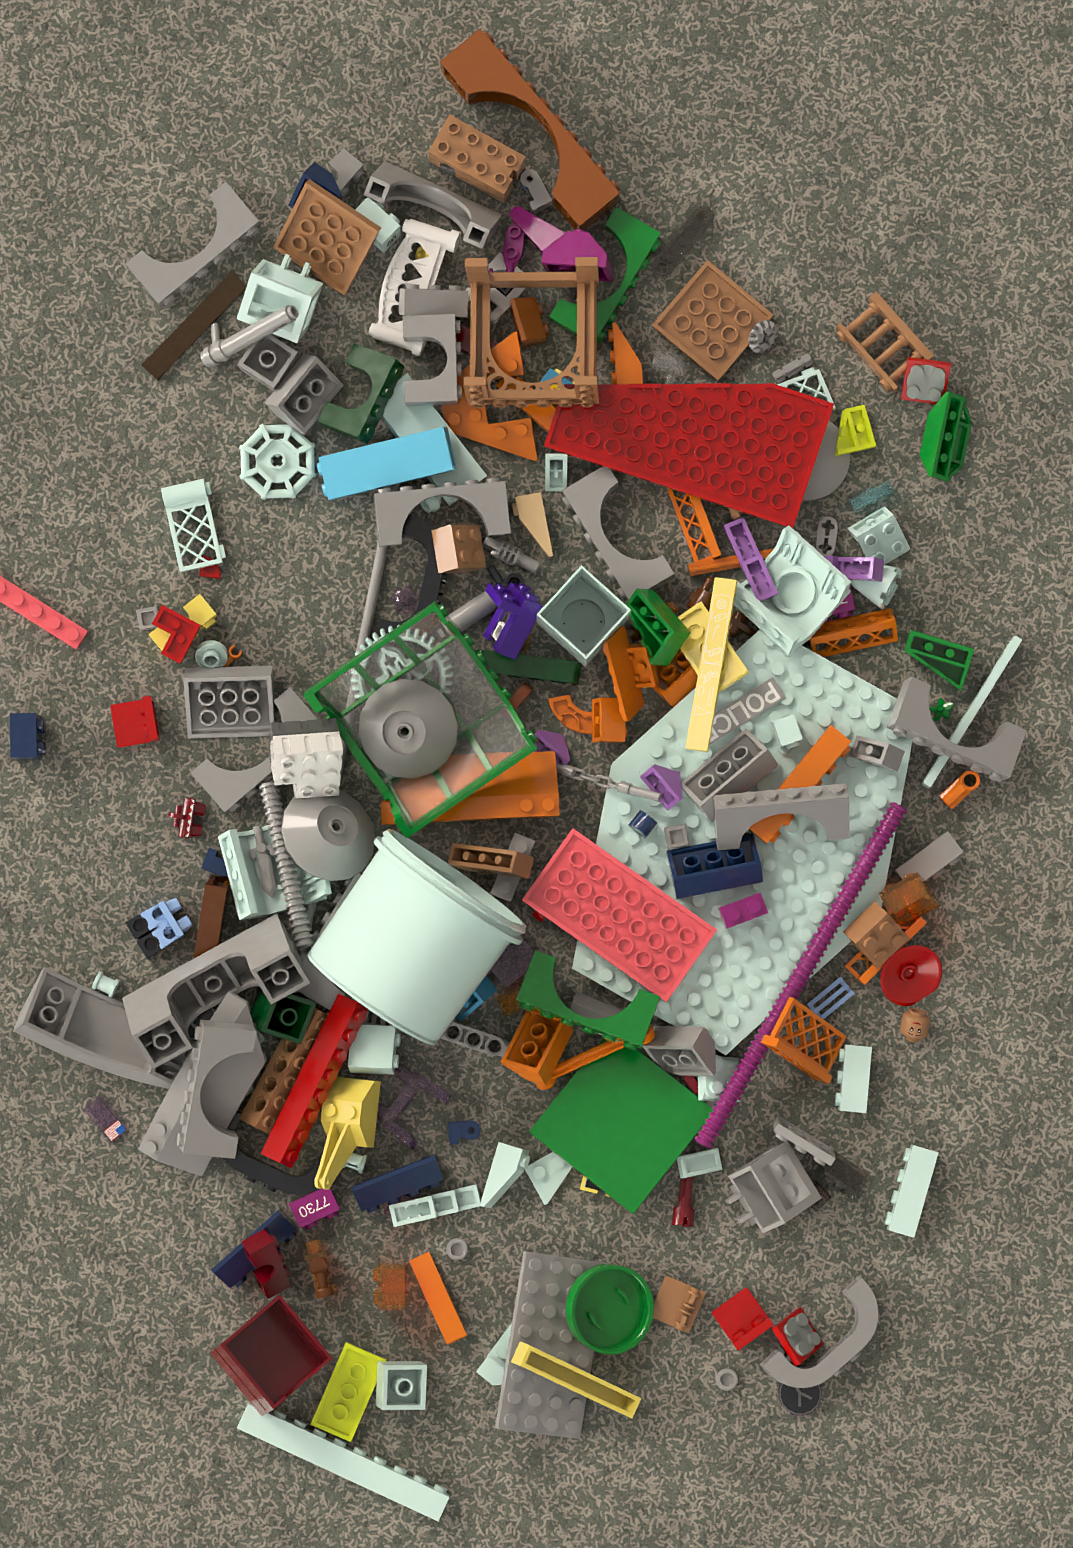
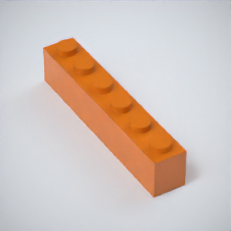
(807, 773)

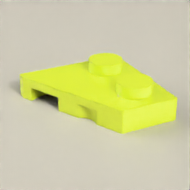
(854, 431)

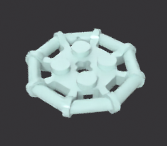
(277, 474)

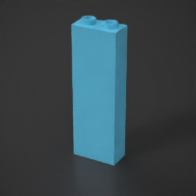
(387, 463)

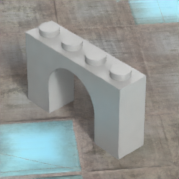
(445, 387)

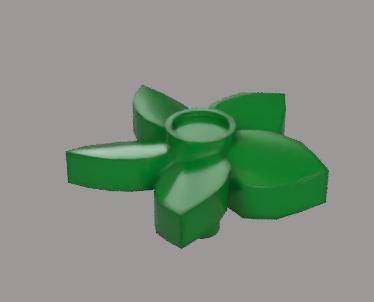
(942, 710)

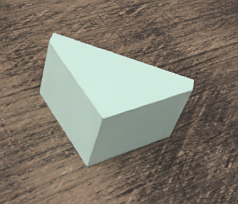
(555, 472)

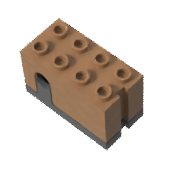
(476, 159)

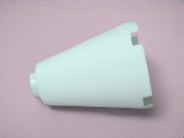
(880, 592)

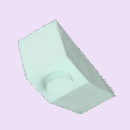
(505, 1170)

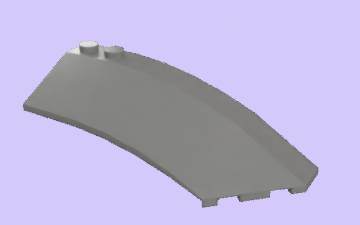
(88, 1030)
(219, 1095)

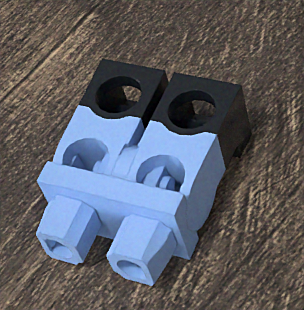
(163, 922)

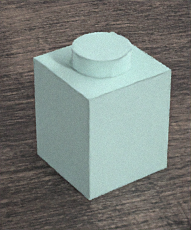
(787, 732)

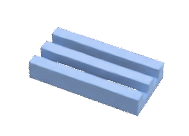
(844, 987)

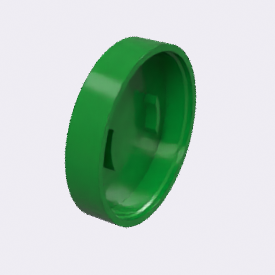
(609, 1309)

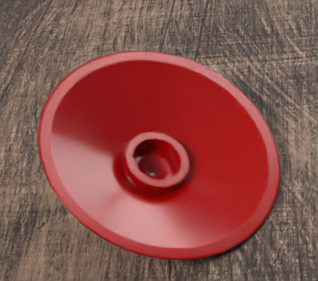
(910, 975)

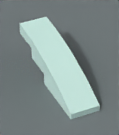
(435, 1205)

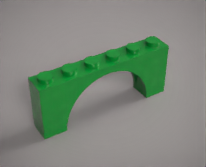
(637, 243)
(626, 1026)

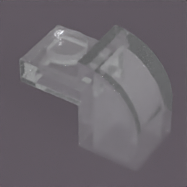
(669, 365)

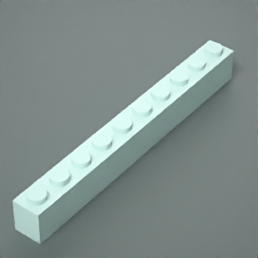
(345, 1462)

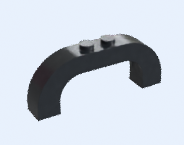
(420, 530)
(271, 1176)

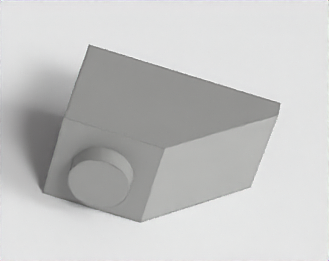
(877, 753)

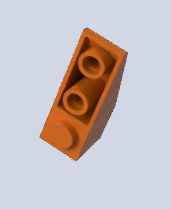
(627, 365)

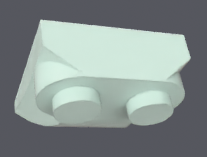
(712, 1086)

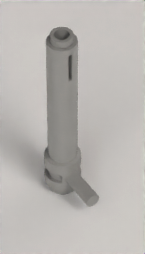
(224, 349)

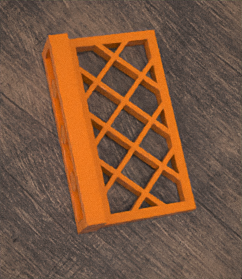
(793, 1054)

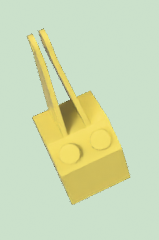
(349, 1122)

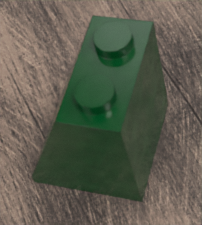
(284, 1018)

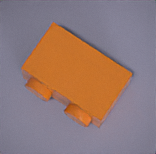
(607, 721)

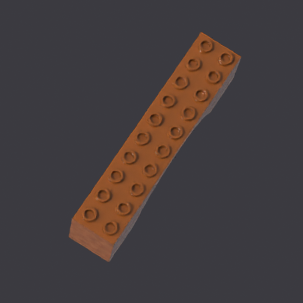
(483, 75)

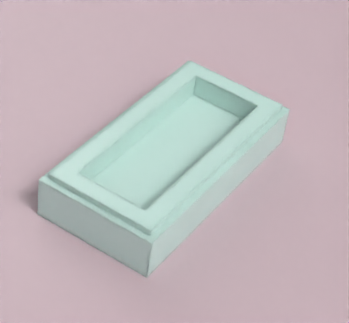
(699, 1163)

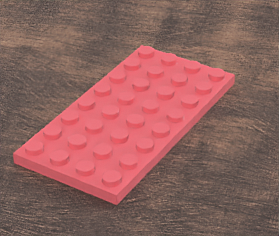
(619, 915)

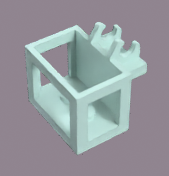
(276, 287)

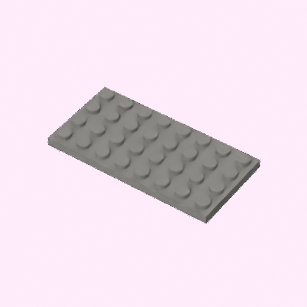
(539, 1319)

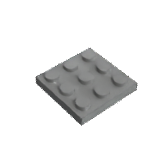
(803, 1141)

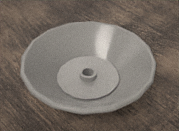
(429, 723)
(318, 846)

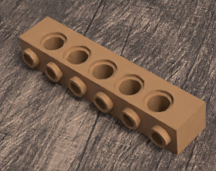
(280, 1077)

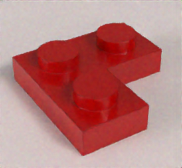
(182, 633)

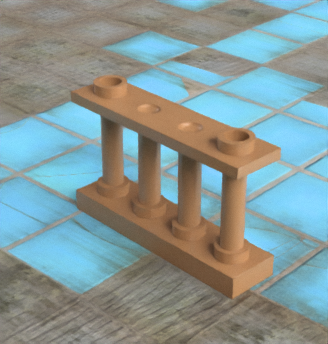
(891, 322)

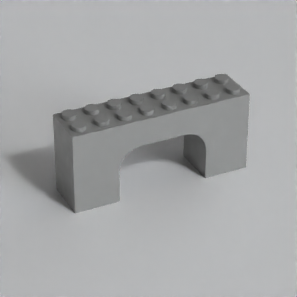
(167, 1006)

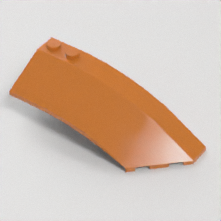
(521, 791)

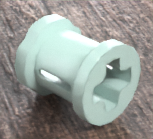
(105, 984)
(356, 1162)

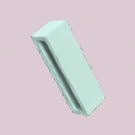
(912, 1190)

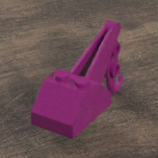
(556, 246)

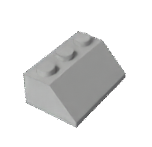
(304, 393)
(683, 1050)

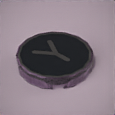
(799, 1400)

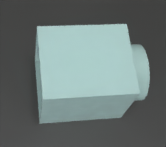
(583, 621)

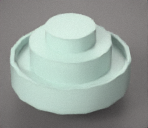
(211, 654)

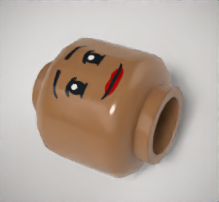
(915, 1025)

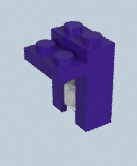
(513, 617)

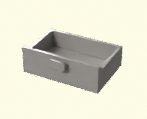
(592, 1008)

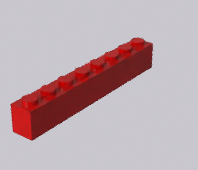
(314, 1081)

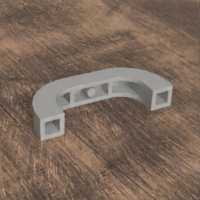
(839, 1354)

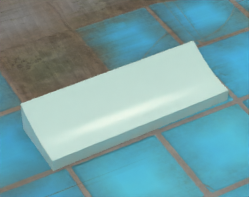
(410, 420)

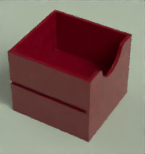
(271, 1355)

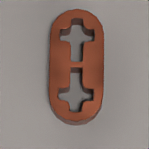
(521, 695)

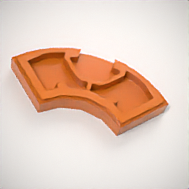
(571, 715)

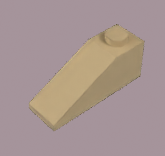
(532, 516)

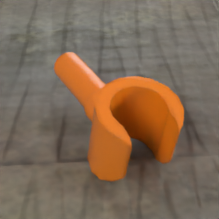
(231, 658)

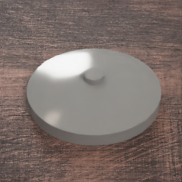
(828, 469)

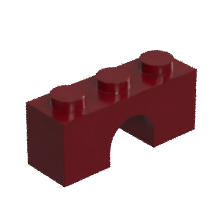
(262, 1253)

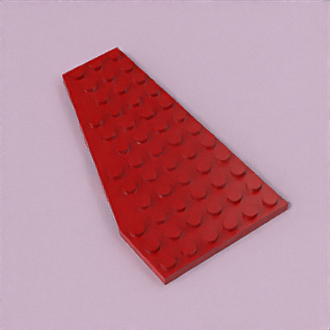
(708, 440)

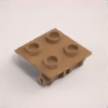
(677, 1304)

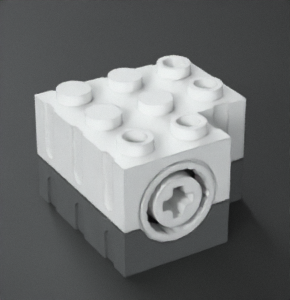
(306, 756)

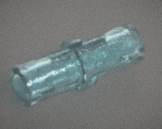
(871, 495)

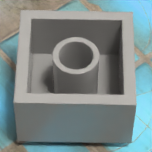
(268, 361)

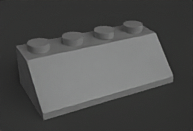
(729, 771)

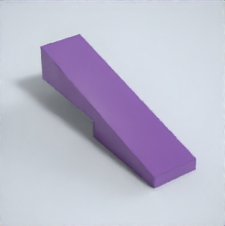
(750, 559)
(859, 567)

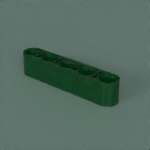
(533, 667)

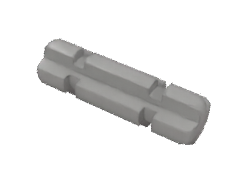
(792, 368)

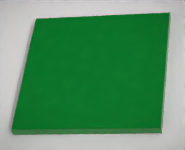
(622, 1124)

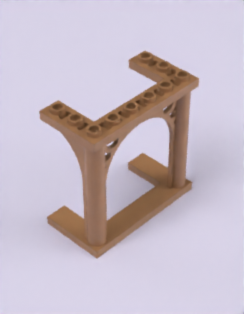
(478, 385)

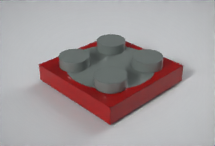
(925, 380)
(797, 1336)

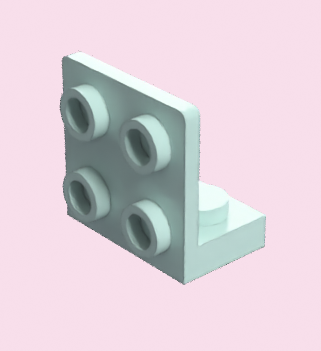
(880, 536)

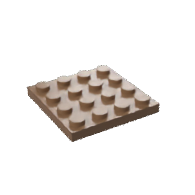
(327, 236)
(711, 320)

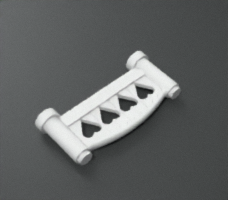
(435, 243)

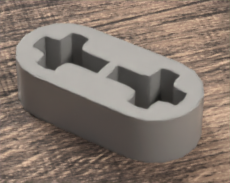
(821, 536)

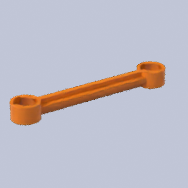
(587, 1057)

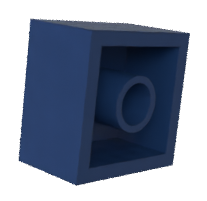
(26, 736)

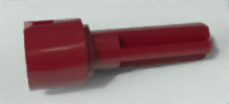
(683, 1212)

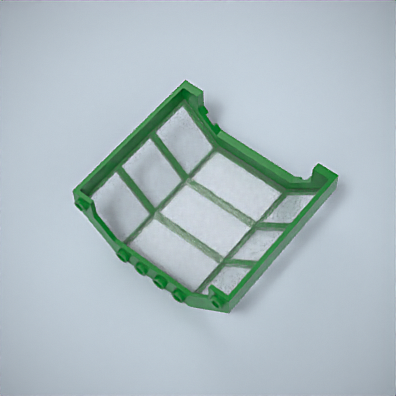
(438, 653)

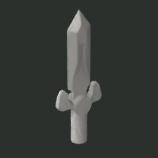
(264, 861)

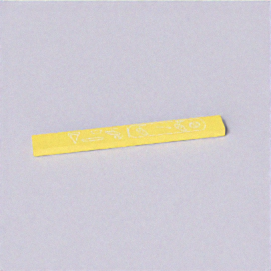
(711, 664)

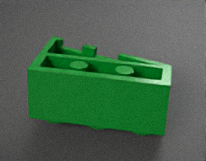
(658, 626)
(940, 655)

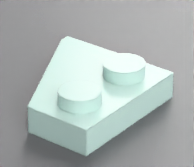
(548, 1175)

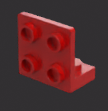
(135, 722)
(742, 1318)

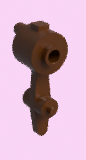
(738, 618)

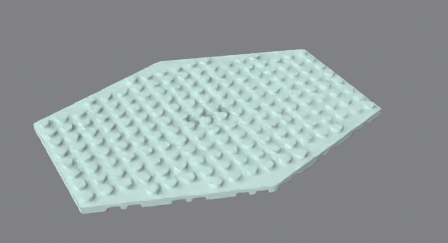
(801, 871)

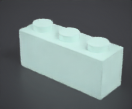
(853, 1078)

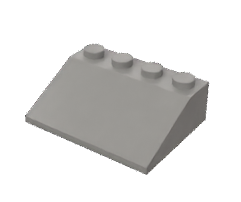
(229, 701)

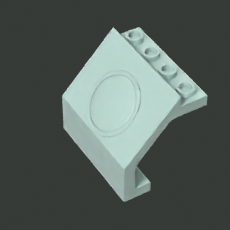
(806, 589)
(246, 882)

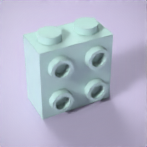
(374, 1050)

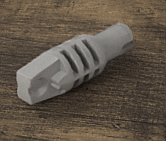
(510, 554)

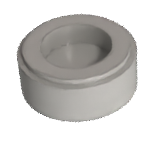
(457, 1249)
(726, 1379)

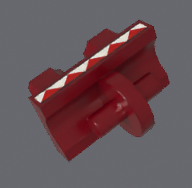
(190, 808)

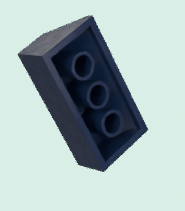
(706, 870)
(398, 1182)
(237, 1265)

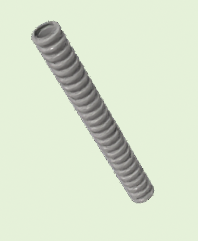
(286, 867)

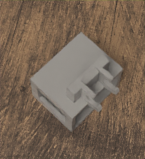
(772, 1188)

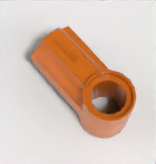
(958, 790)

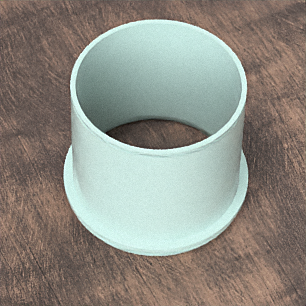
(414, 938)

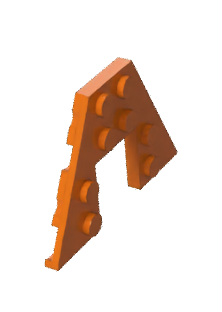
(472, 422)

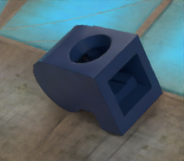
(642, 824)
(214, 864)
(460, 1129)

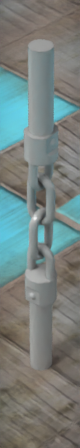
(623, 787)

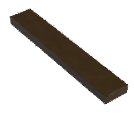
(194, 326)

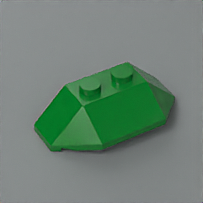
(946, 437)

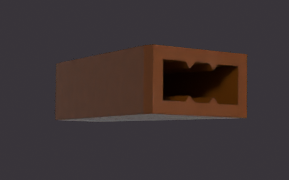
(212, 914)

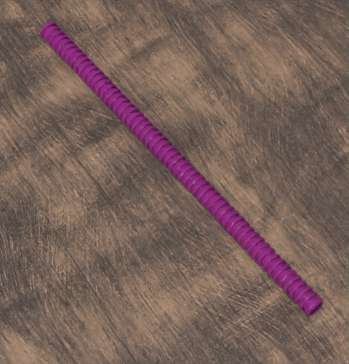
(802, 972)

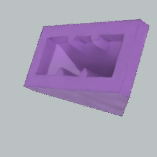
(553, 742)
(665, 782)

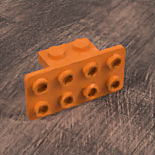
(630, 672)

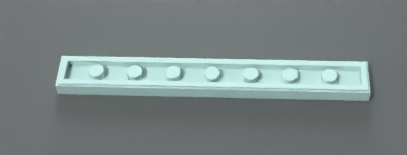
(973, 708)

